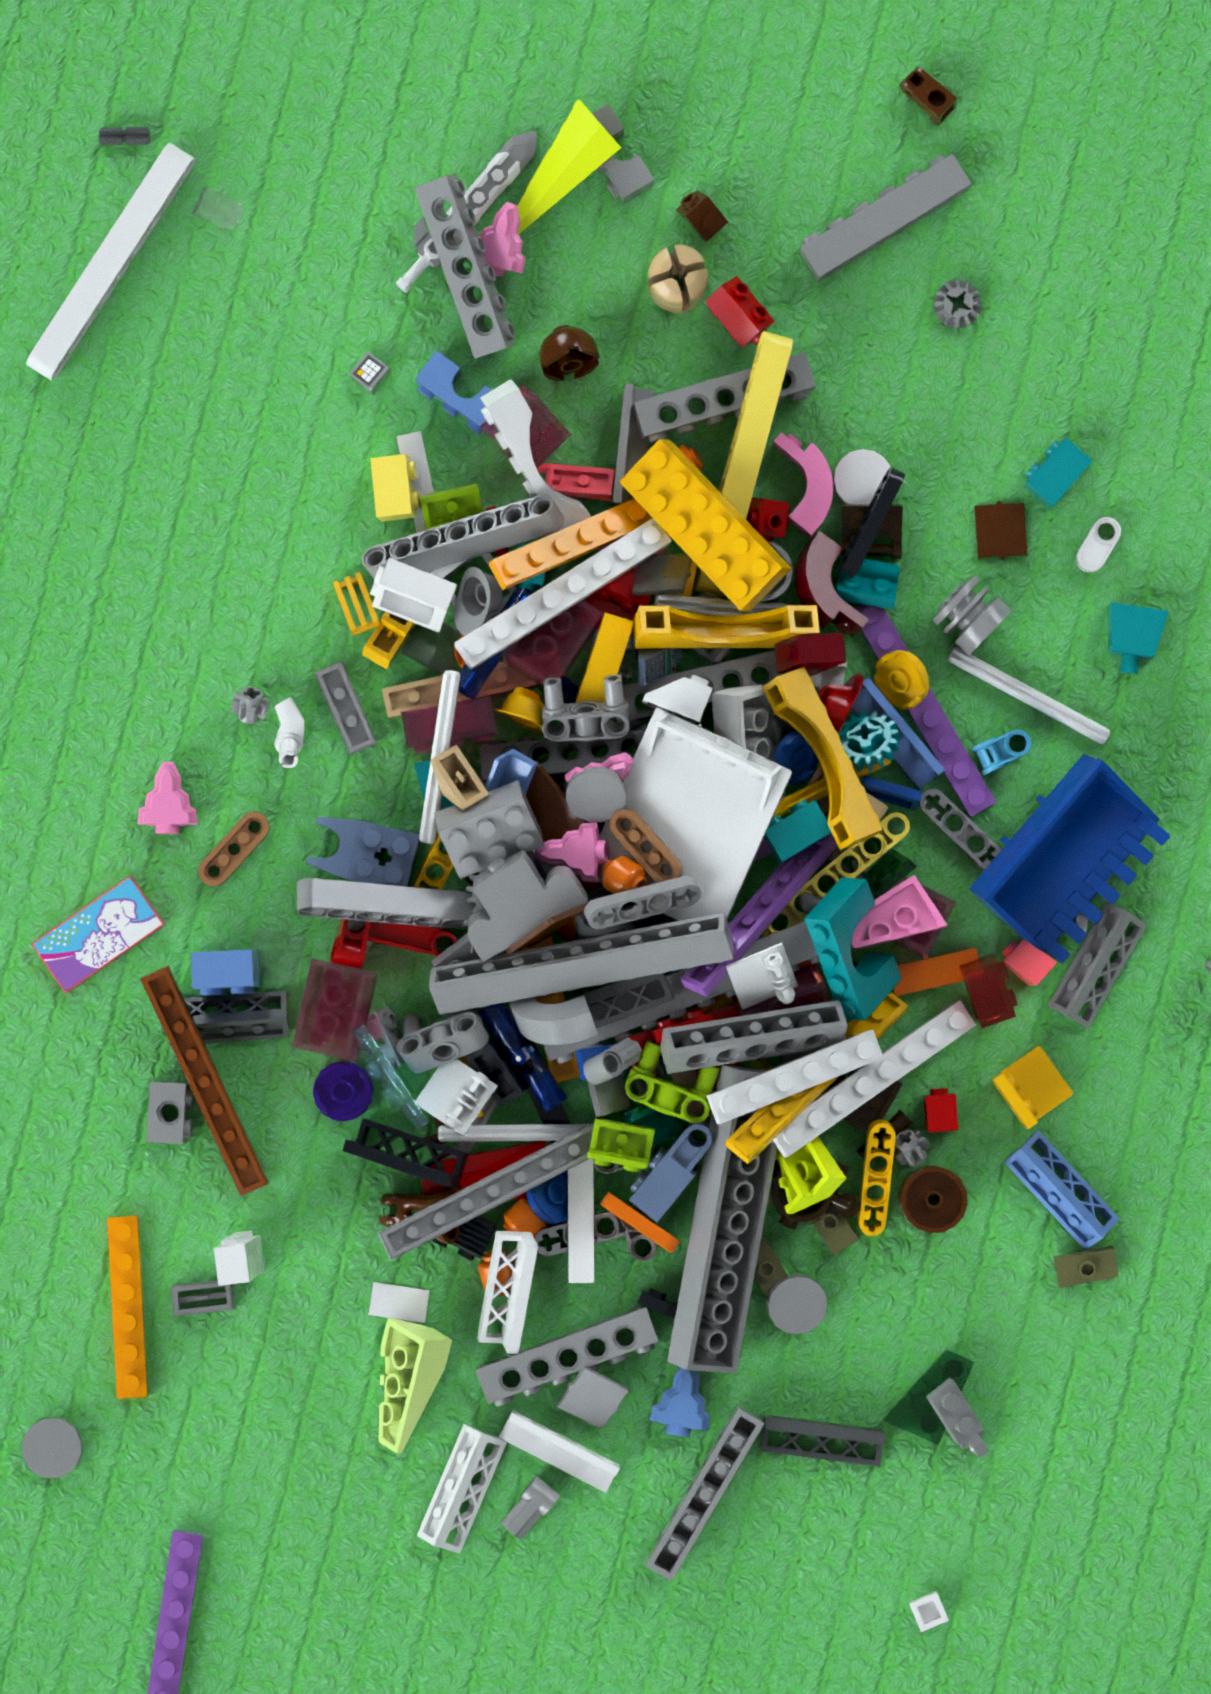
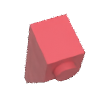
(1027, 962)

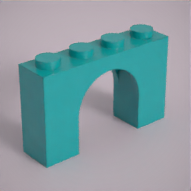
(831, 931)

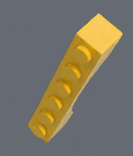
(681, 629)
(798, 703)

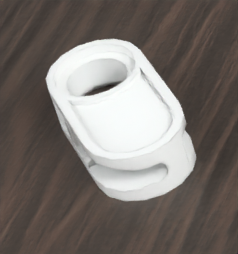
(1096, 550)

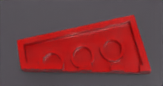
(484, 1164)

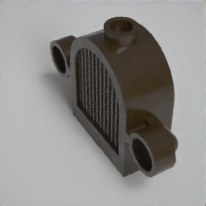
(846, 1204)

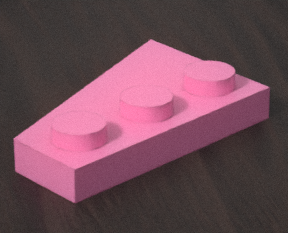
(898, 914)

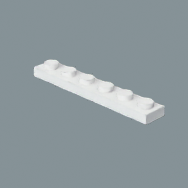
(794, 1076)

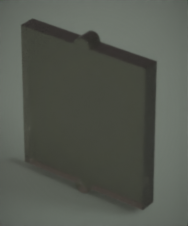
(662, 575)
(432, 647)

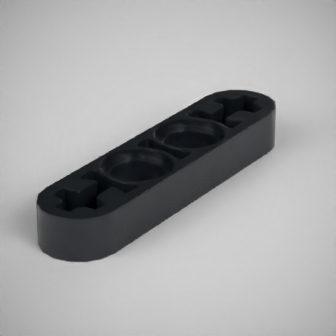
(871, 522)

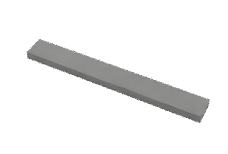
(487, 1193)

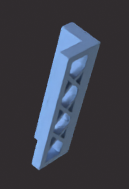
(913, 755)
(1059, 1194)

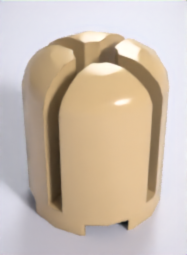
(685, 264)

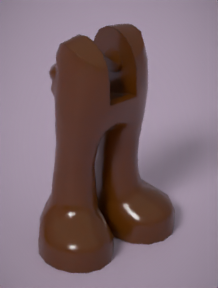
(408, 1202)

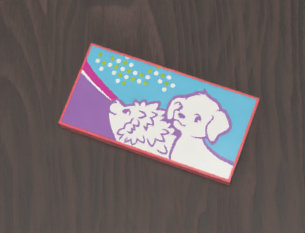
(98, 934)

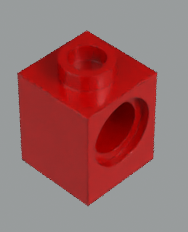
(940, 1111)

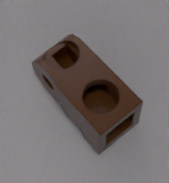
(929, 95)

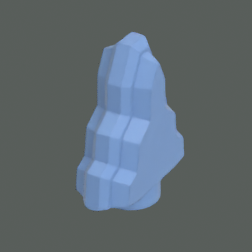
(682, 1406)

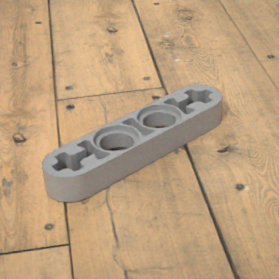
(967, 830)
(642, 898)

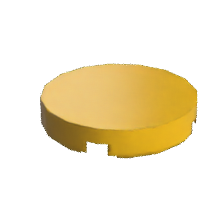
(902, 679)

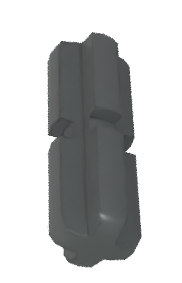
(131, 136)

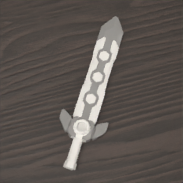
(479, 197)

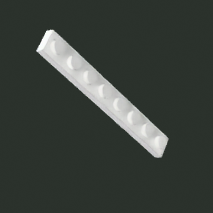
(562, 593)
(875, 1077)

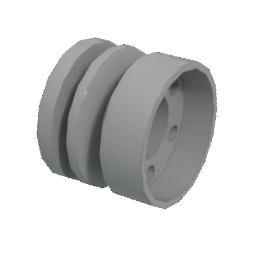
(971, 614)

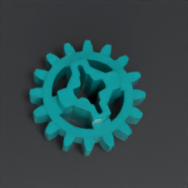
(869, 739)

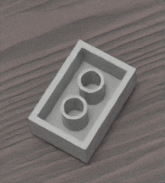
(489, 829)

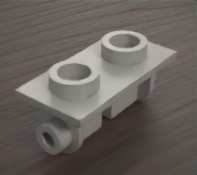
(384, 1025)

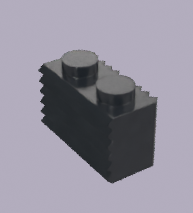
(472, 1237)

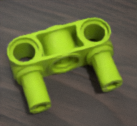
(668, 1095)

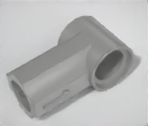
(612, 1061)
(534, 1502)

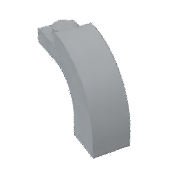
(554, 1023)

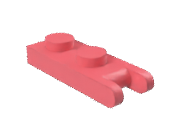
(580, 480)

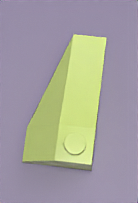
(413, 1367)

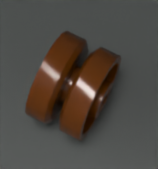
(915, 1193)

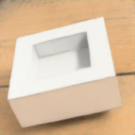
(928, 1611)

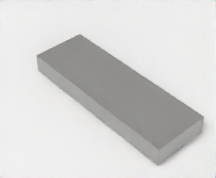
(345, 708)

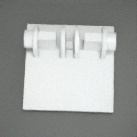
(763, 977)
(456, 1095)

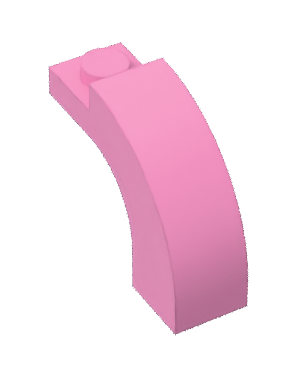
(818, 479)

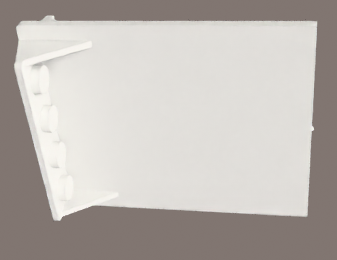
(704, 803)

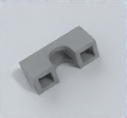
(625, 177)

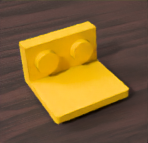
(1032, 1086)

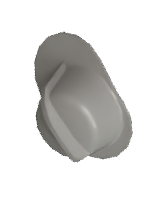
(476, 599)

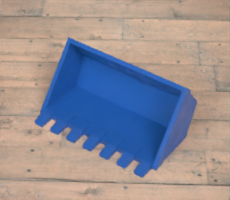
(1068, 856)

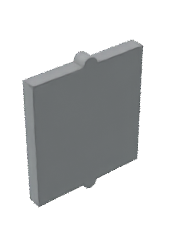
(592, 1397)

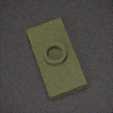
(835, 1231)
(1085, 1266)
(768, 1267)

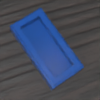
(892, 792)

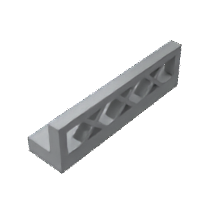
(630, 445)
(1094, 961)

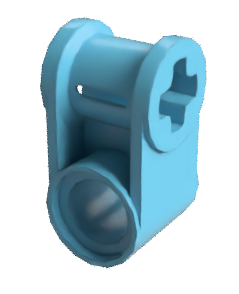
(1000, 751)

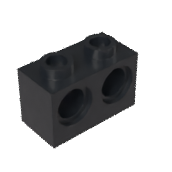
(497, 1066)

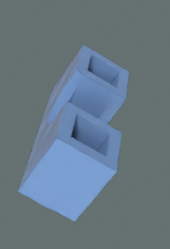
(438, 381)

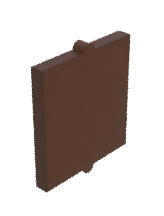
(1000, 530)

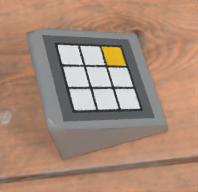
(370, 372)

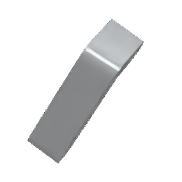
(621, 1229)

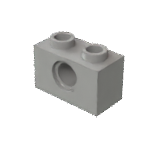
(158, 1128)

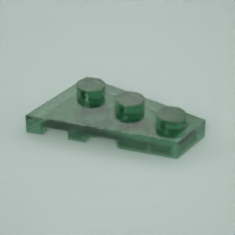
(888, 872)
(914, 1410)

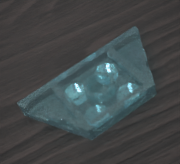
(380, 1069)

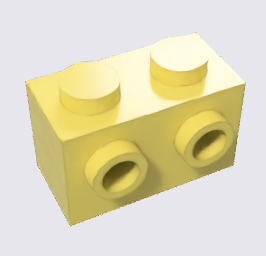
(395, 487)

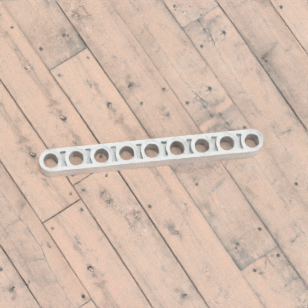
(110, 261)

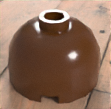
(567, 352)

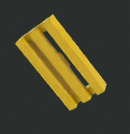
(348, 583)

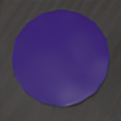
(343, 1091)

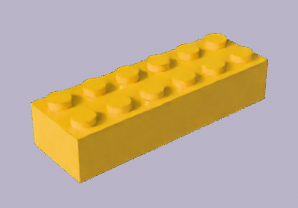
(705, 525)

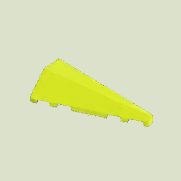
(572, 157)
(808, 1173)

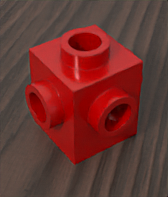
(768, 517)

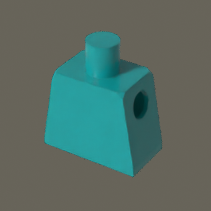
(1134, 633)

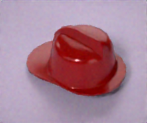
(839, 699)

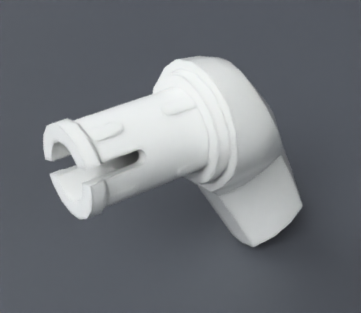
(290, 733)

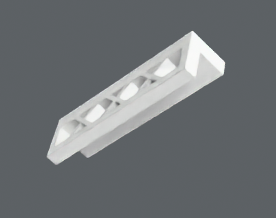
(518, 1294)
(559, 1451)
(456, 1488)

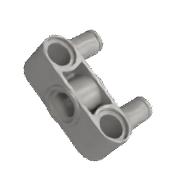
(585, 719)
(441, 1041)

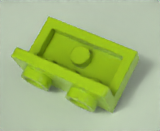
(450, 505)
(621, 1144)

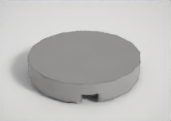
(595, 794)
(796, 1304)
(52, 1447)

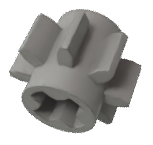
(250, 705)
(911, 1148)

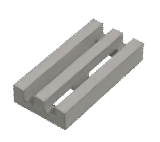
(203, 1309)

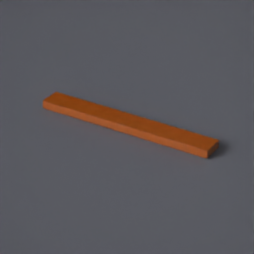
(204, 1080)

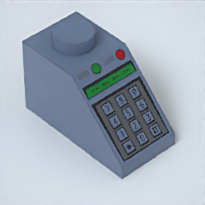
(657, 663)

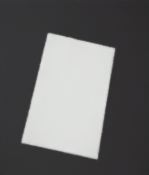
(399, 1302)

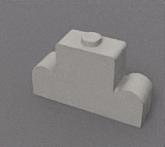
(518, 901)

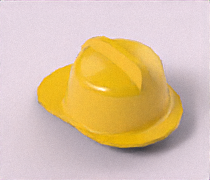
(525, 709)

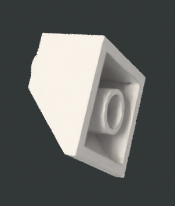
(682, 698)

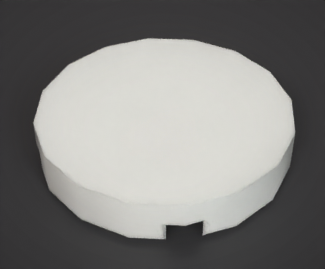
(859, 476)

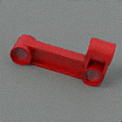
(350, 945)

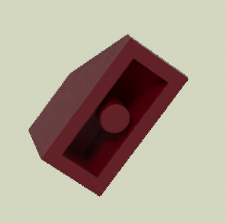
(810, 651)

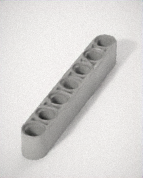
(470, 536)
(383, 903)

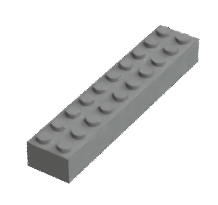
(722, 1247)

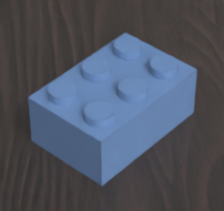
(225, 970)

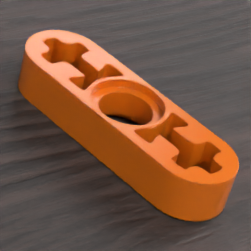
(640, 1222)

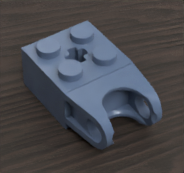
(358, 851)
(670, 1171)

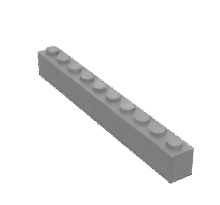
(797, 946)
(582, 963)

